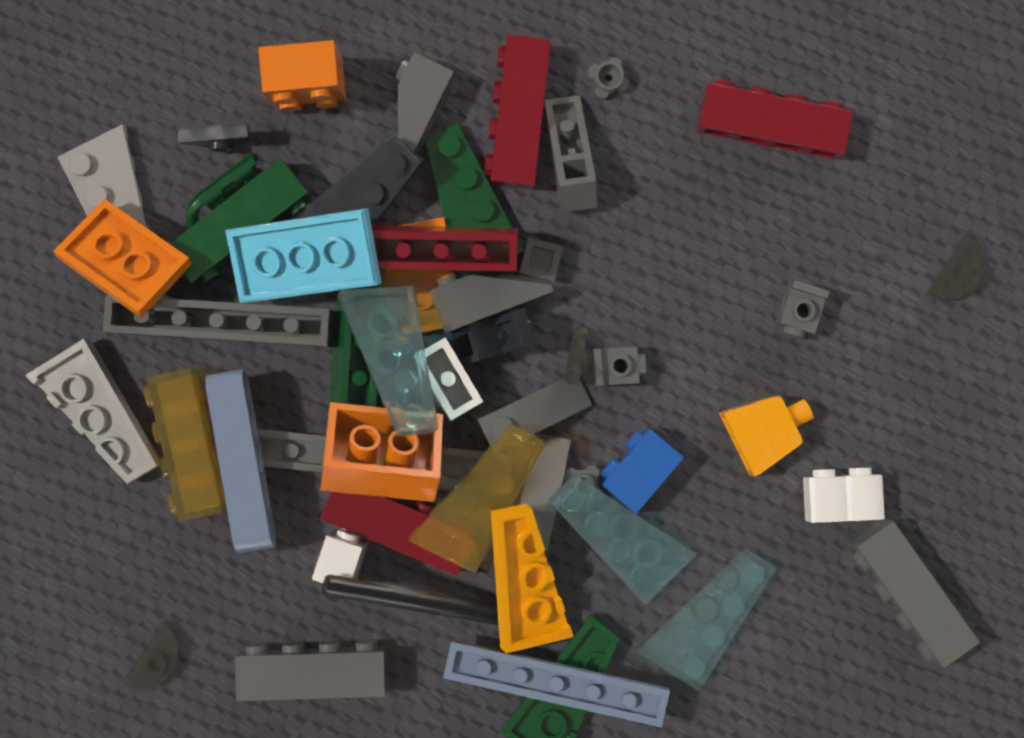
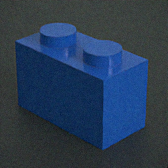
(640, 469)

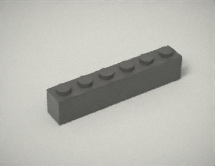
(224, 322)

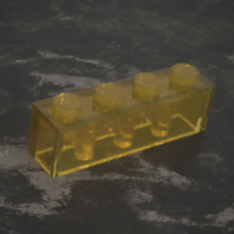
(186, 444)

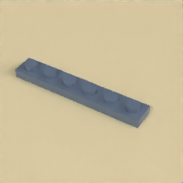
(556, 683)

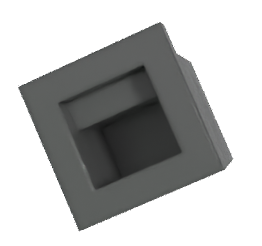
(796, 294)
(604, 371)

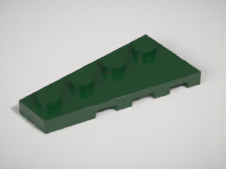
(462, 186)
(589, 650)

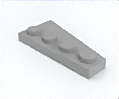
(105, 171)
(92, 400)

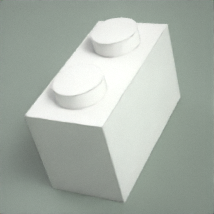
(450, 380)
(341, 555)

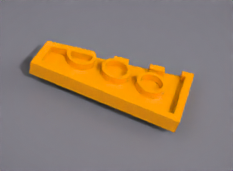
(525, 587)

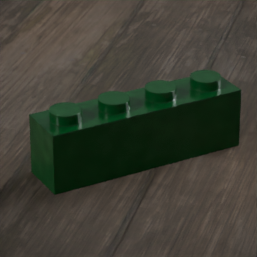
(263, 200)
(350, 373)

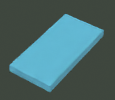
(304, 256)

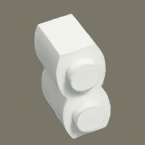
(843, 497)

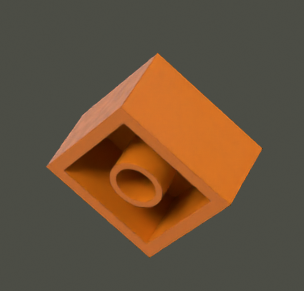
(302, 75)

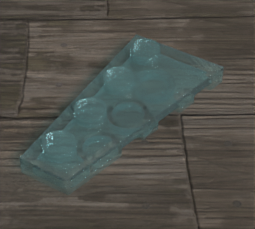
(393, 348)
(628, 544)
(706, 624)

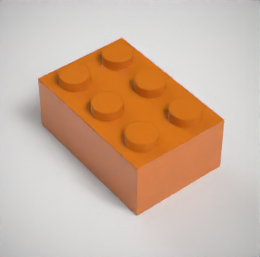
(372, 460)

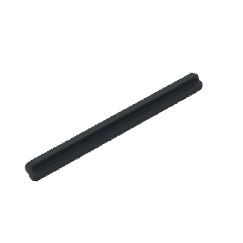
(409, 599)

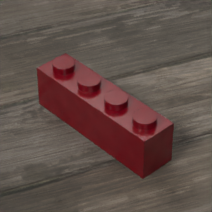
(519, 112)
(774, 120)
(446, 248)
(384, 522)

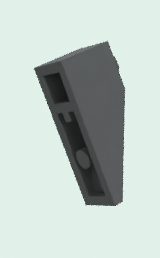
(420, 96)
(571, 154)
(479, 297)
(537, 410)
(544, 481)

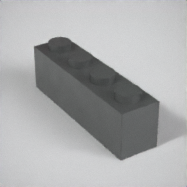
(913, 593)
(311, 672)

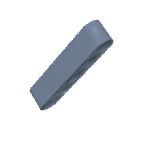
(240, 461)

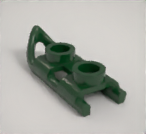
(216, 191)

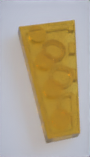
(461, 523)

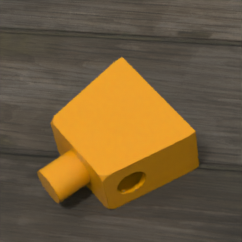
(765, 430)

